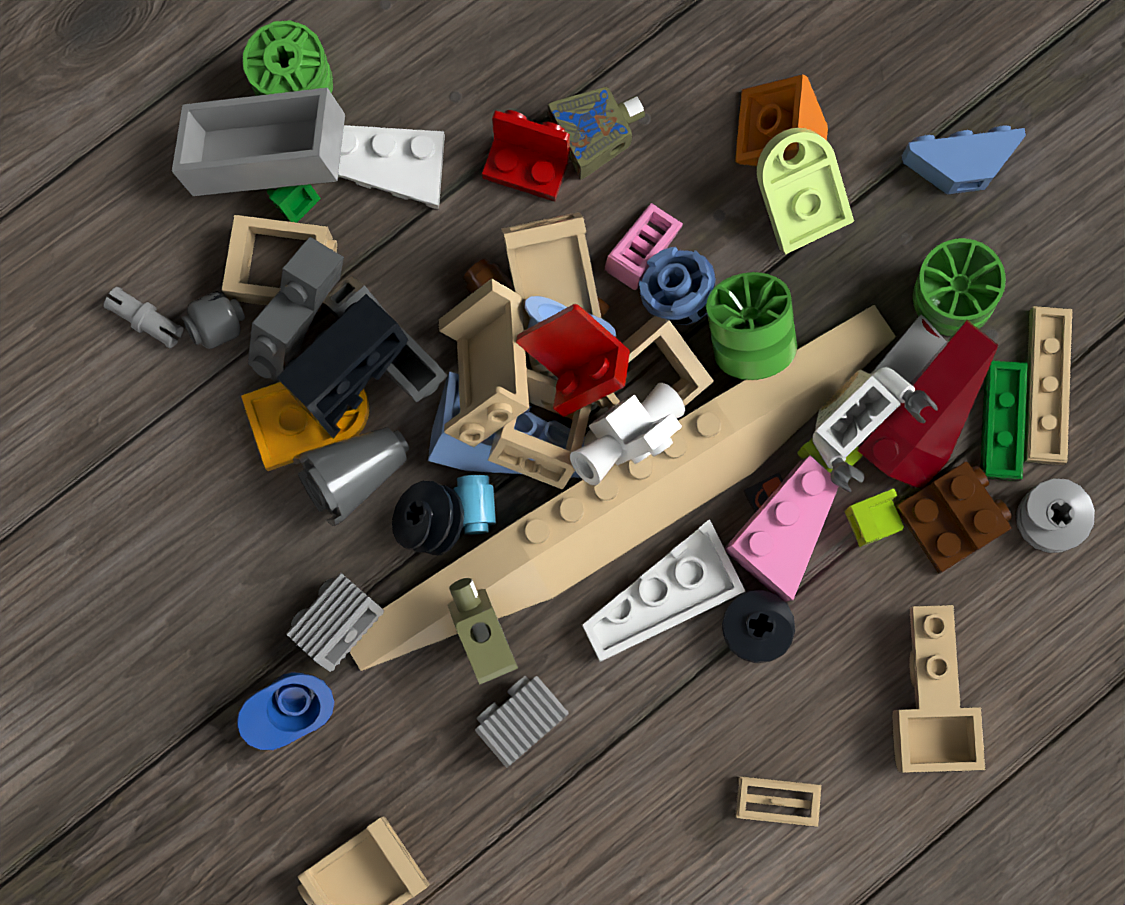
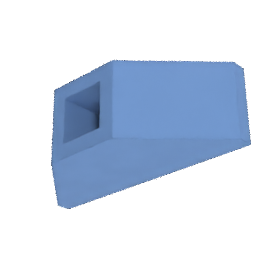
(964, 159)

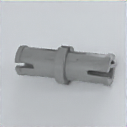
(143, 317)

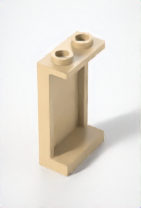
(551, 262)
(489, 362)

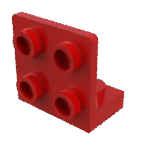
(527, 155)
(580, 355)

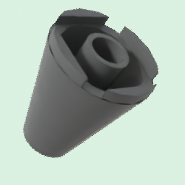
(350, 470)

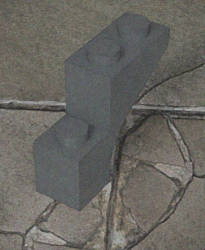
(286, 319)
(412, 368)

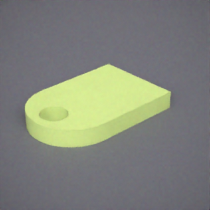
(802, 193)

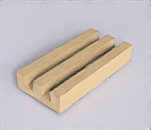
(743, 797)

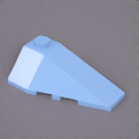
(457, 454)

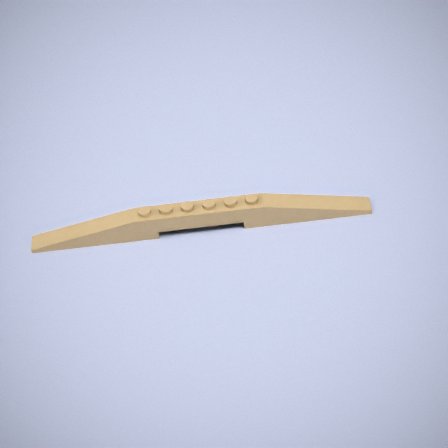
(633, 501)

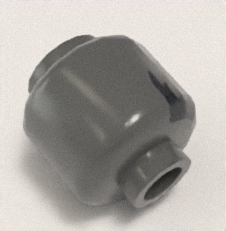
(213, 320)

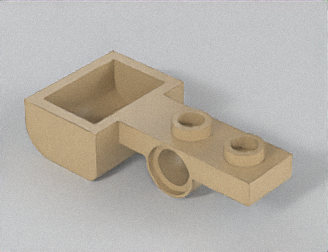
(938, 731)

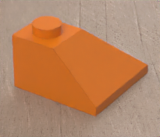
(773, 109)

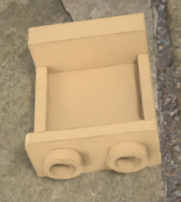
(365, 871)

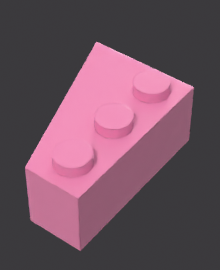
(785, 529)

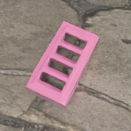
(628, 265)

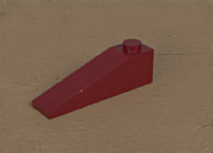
(952, 380)

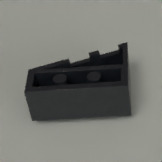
(342, 362)

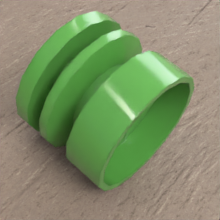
(281, 43)

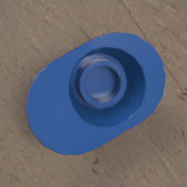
(285, 711)

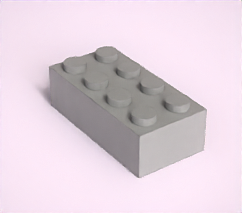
(259, 142)

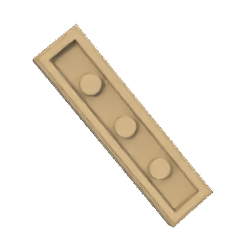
(1048, 385)

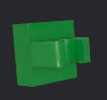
(293, 200)

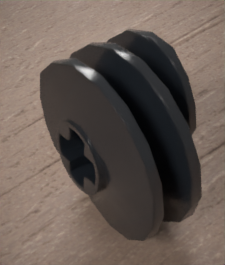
(428, 518)
(769, 644)

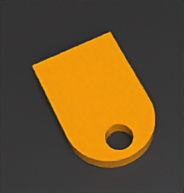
(286, 429)

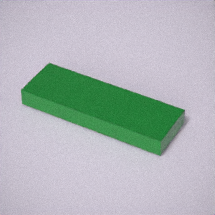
(1004, 420)

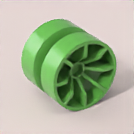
(959, 283)
(752, 325)

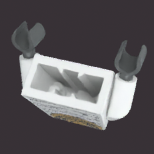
(857, 412)

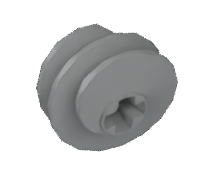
(1037, 509)

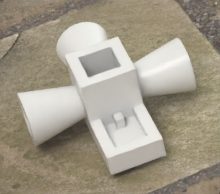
(629, 433)

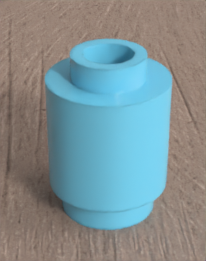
(477, 503)

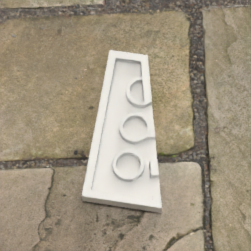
(394, 161)
(672, 591)

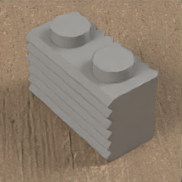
(334, 621)
(521, 720)

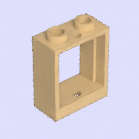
(241, 250)
(692, 373)
(549, 462)

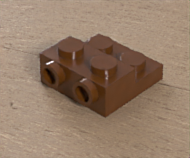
(954, 516)

